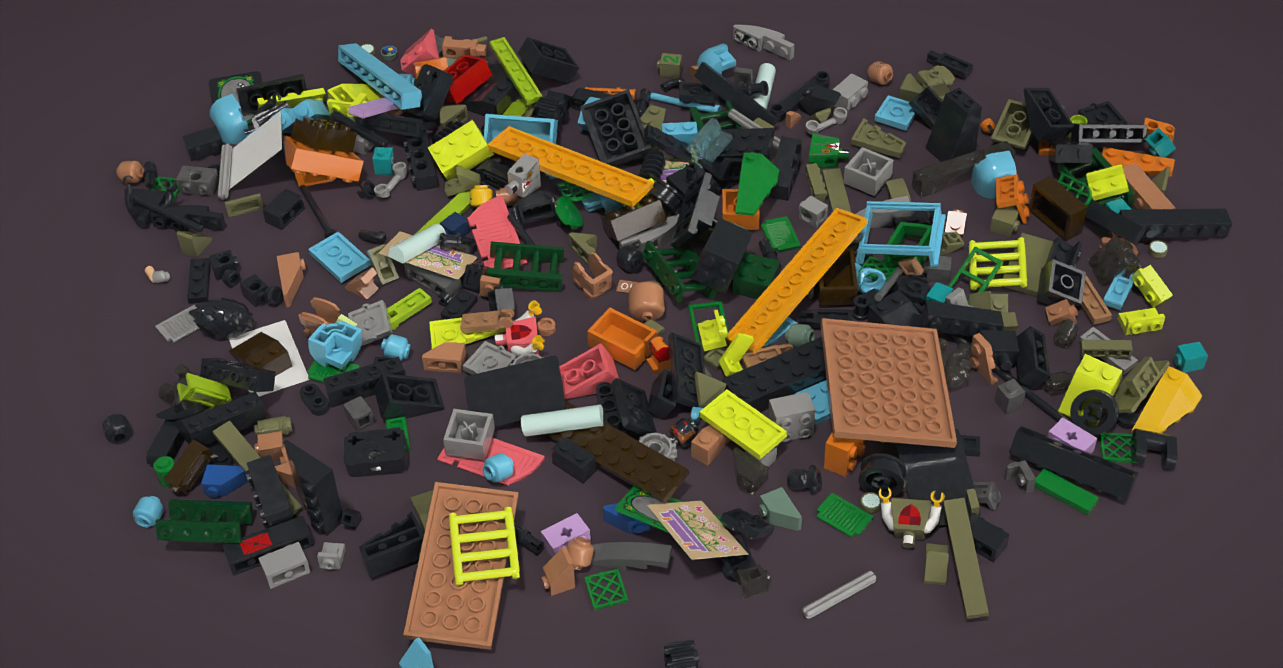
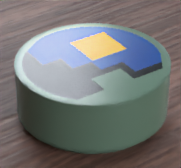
(389, 53)

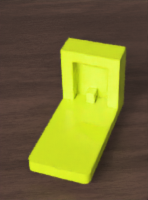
(343, 107)
(734, 353)

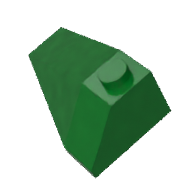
(756, 181)

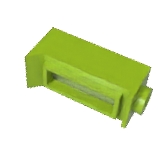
(203, 390)

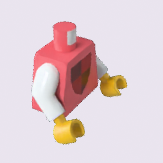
(522, 335)

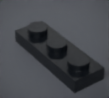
(666, 142)
(198, 280)

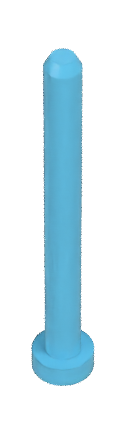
(706, 108)

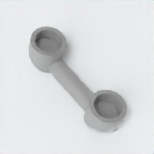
(839, 117)
(400, 172)

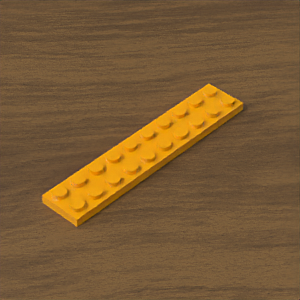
(572, 166)
(798, 278)

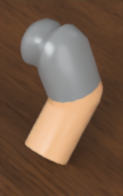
(157, 276)

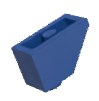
(222, 480)
(622, 521)

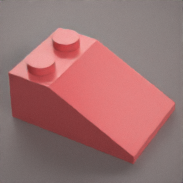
(422, 50)
(586, 371)

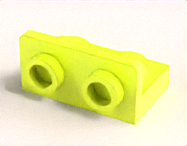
(1107, 182)
(1151, 286)
(1141, 321)
(713, 332)

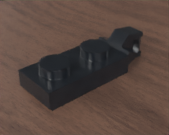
(953, 64)

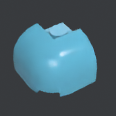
(717, 58)
(229, 119)
(992, 167)
(335, 344)

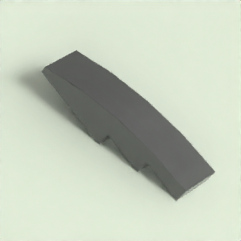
(632, 554)

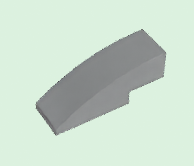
(884, 218)

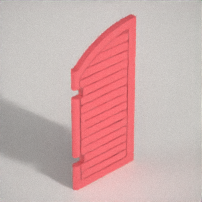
(493, 226)
(524, 460)

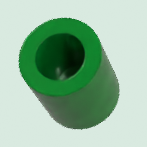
(162, 467)

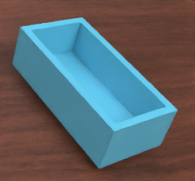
(538, 127)

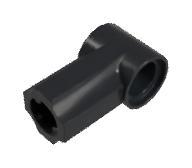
(917, 217)

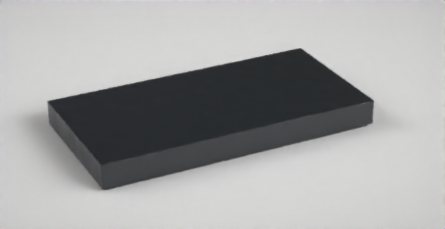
(685, 360)

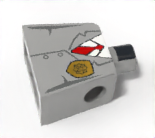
(523, 176)

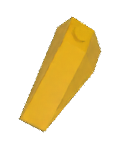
(1169, 402)

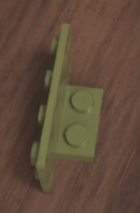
(1138, 384)

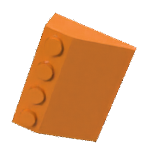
(323, 162)

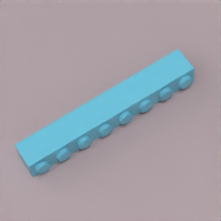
(379, 76)

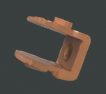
(591, 286)
(326, 313)

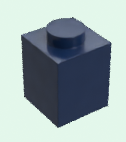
(455, 224)

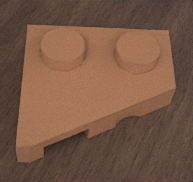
(982, 358)

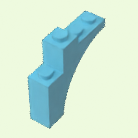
(307, 108)

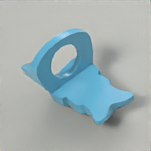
(865, 283)

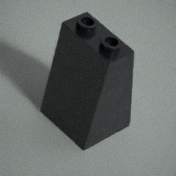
(955, 126)

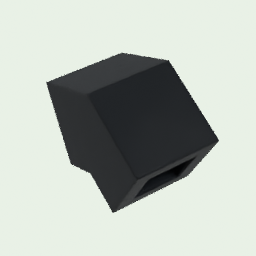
(353, 515)

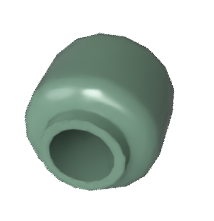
(799, 334)

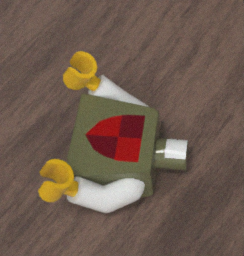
(910, 517)

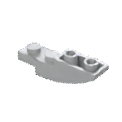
(765, 38)
(658, 234)

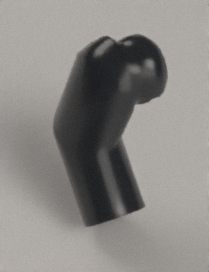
(671, 83)
(372, 236)

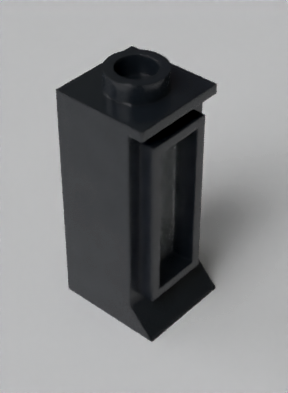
(493, 173)

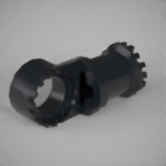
(455, 241)

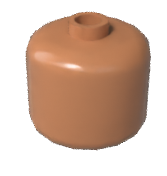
(646, 301)

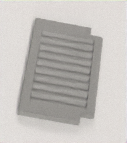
(178, 326)

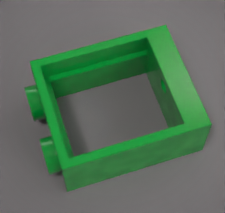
(909, 230)

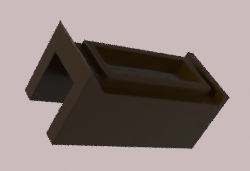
(189, 467)

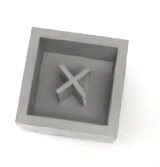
(868, 171)
(794, 415)
(469, 434)

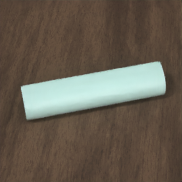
(765, 73)
(416, 244)
(562, 420)

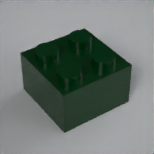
(754, 275)

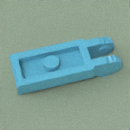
(1118, 291)

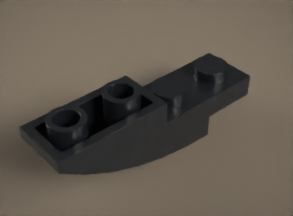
(195, 213)

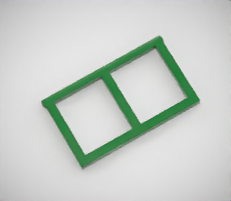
(984, 283)
(703, 306)

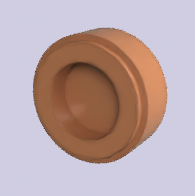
(546, 326)

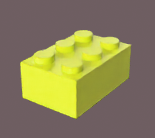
(461, 148)

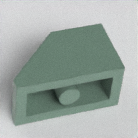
(780, 510)

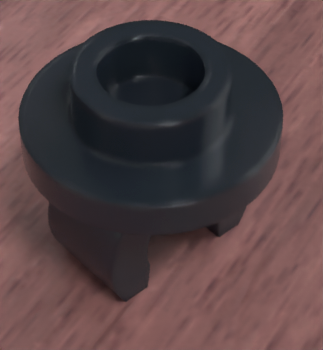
(367, 189)

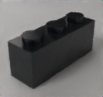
(1032, 358)

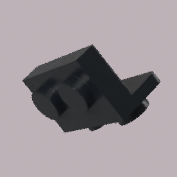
(927, 105)
(740, 562)

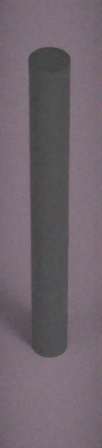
(889, 283)

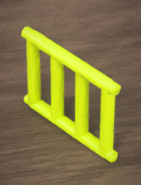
(1020, 256)
(510, 552)

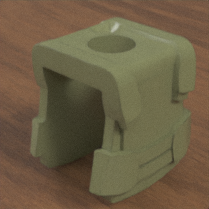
(937, 79)

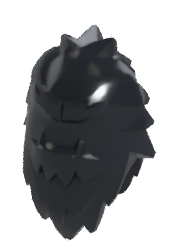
(222, 317)

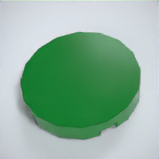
(568, 213)

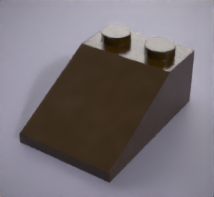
(263, 352)

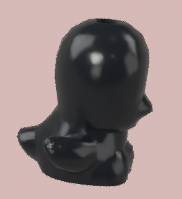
(801, 478)

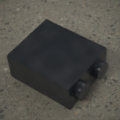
(1070, 152)

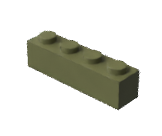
(815, 182)
(1106, 348)

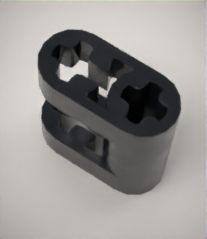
(1164, 443)

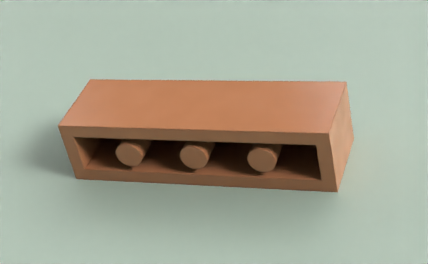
(1146, 192)

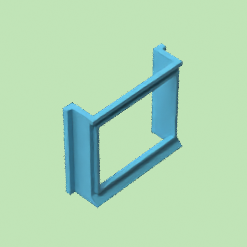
(932, 250)

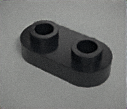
(314, 399)

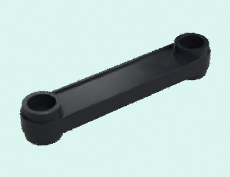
(791, 101)

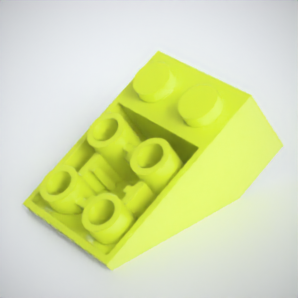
(349, 92)

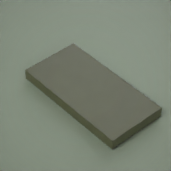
(1036, 252)

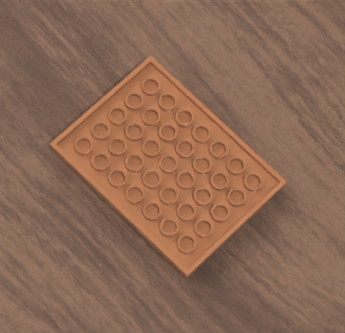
(886, 383)

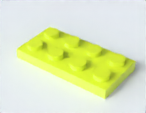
(743, 424)

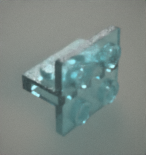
(709, 141)

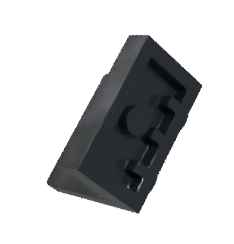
(723, 170)

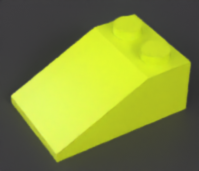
(1091, 375)

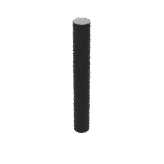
(516, 224)

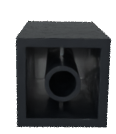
(722, 255)

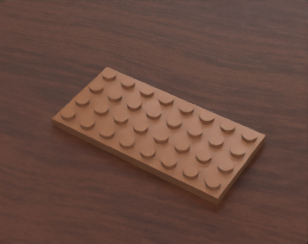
(438, 606)

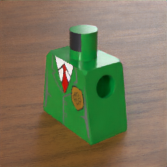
(826, 151)

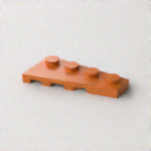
(1149, 164)

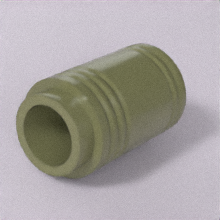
(274, 425)

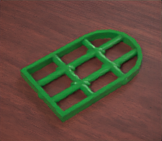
(1079, 191)
(574, 198)

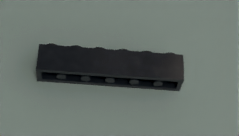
(1180, 222)
(1073, 463)

